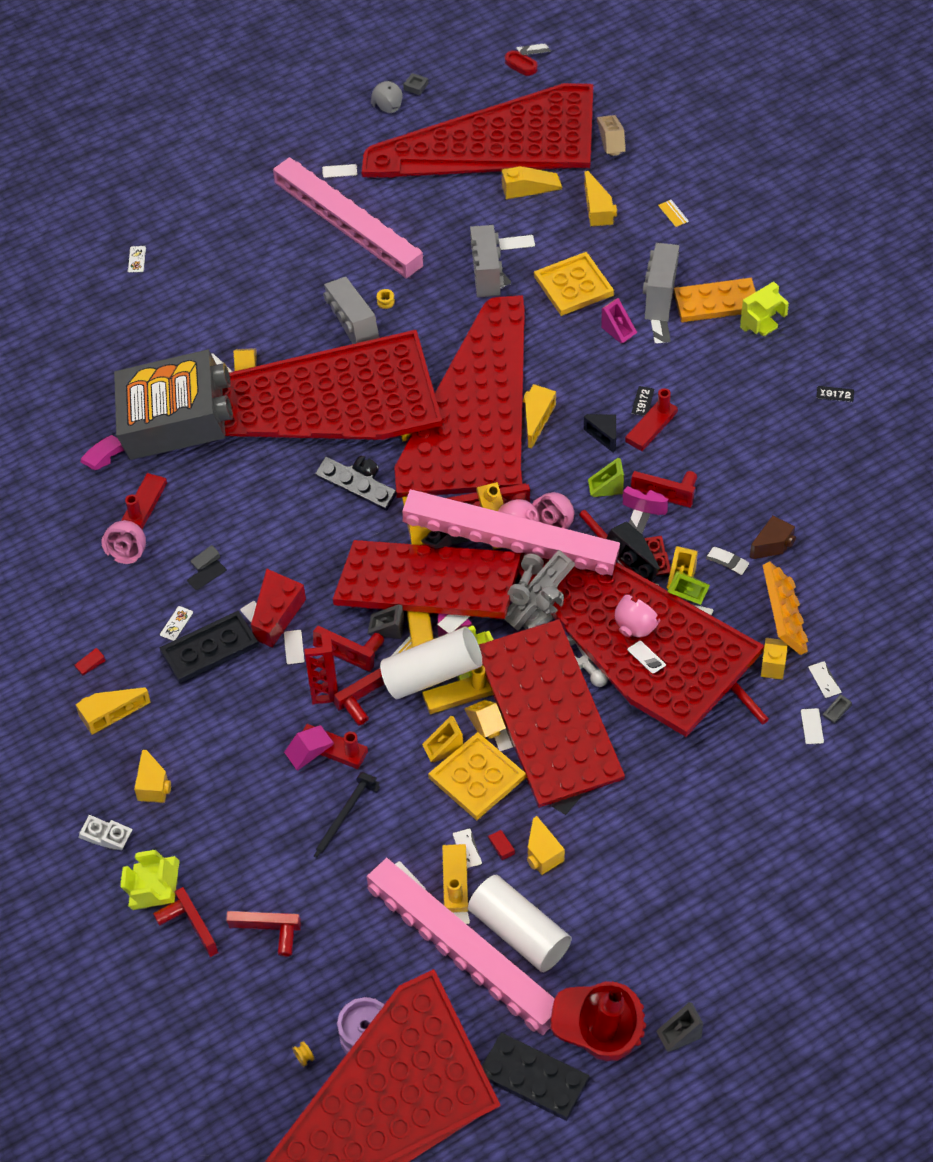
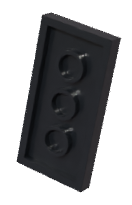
(208, 647)
(534, 1076)

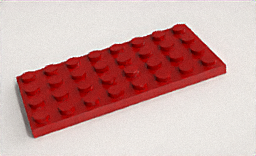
(428, 579)
(549, 713)

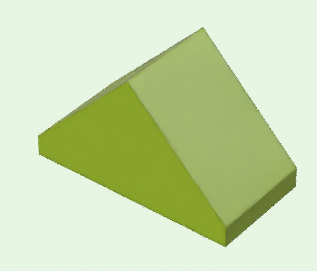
(607, 480)
(688, 587)

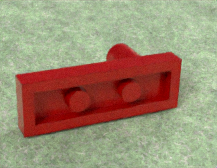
(653, 421)
(675, 492)
(143, 502)
(350, 651)
(348, 697)
(345, 749)
(185, 905)
(275, 921)

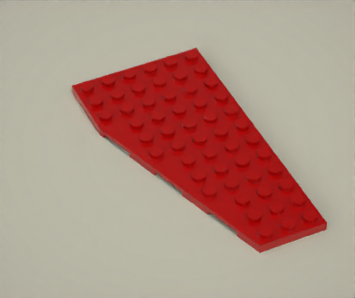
(338, 393)
(698, 649)

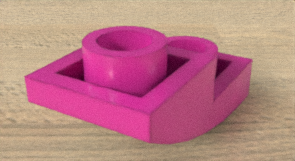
(101, 453)
(650, 503)

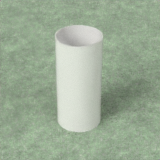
(431, 663)
(519, 923)

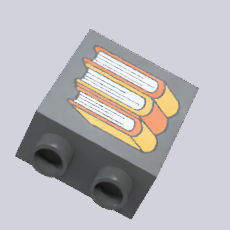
(171, 404)

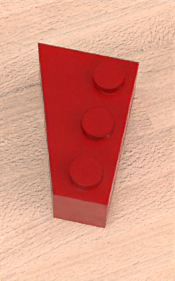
(276, 607)

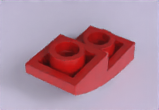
(657, 548)

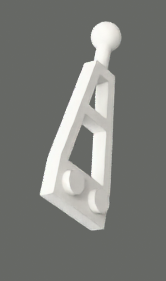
(597, 677)

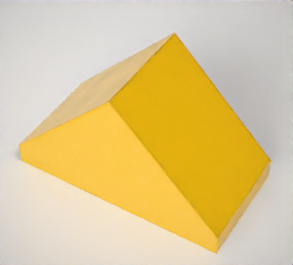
(245, 358)
(684, 561)
(444, 740)

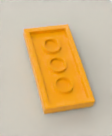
(712, 299)
(785, 608)

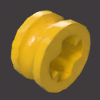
(385, 293)
(303, 1053)

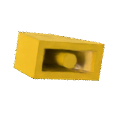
(774, 658)
(486, 718)
(151, 780)
(543, 848)

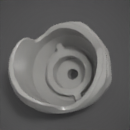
(387, 96)

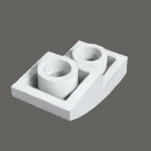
(105, 834)

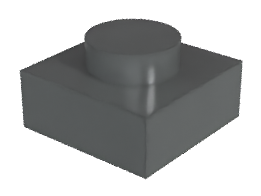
(415, 84)

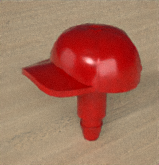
(600, 1019)

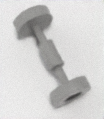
(518, 592)

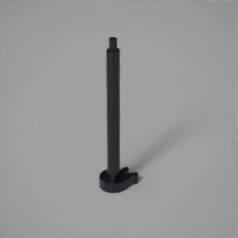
(365, 781)

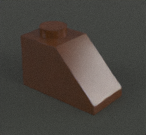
(773, 539)

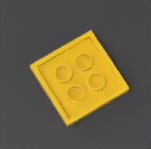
(573, 283)
(477, 776)

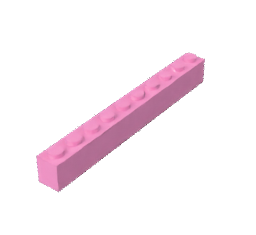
(348, 217)
(509, 531)
(463, 945)

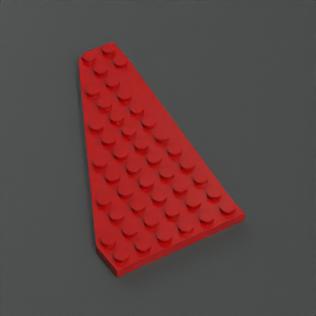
(531, 132)
(478, 411)
(397, 1087)

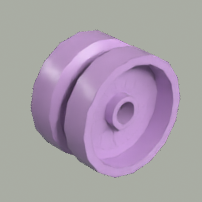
(355, 1019)

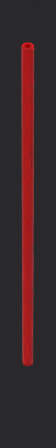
(736, 688)

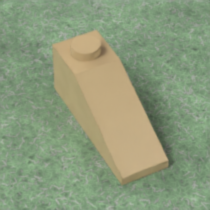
(611, 134)

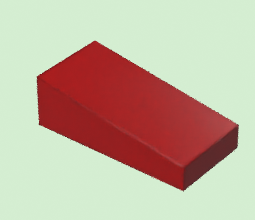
(90, 661)
(501, 845)

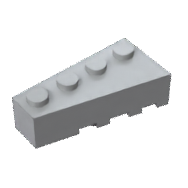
(486, 261)
(660, 281)
(351, 310)

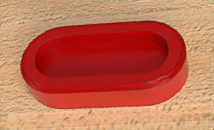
(521, 63)

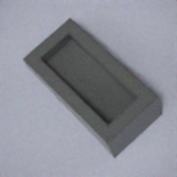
(205, 558)
(837, 709)

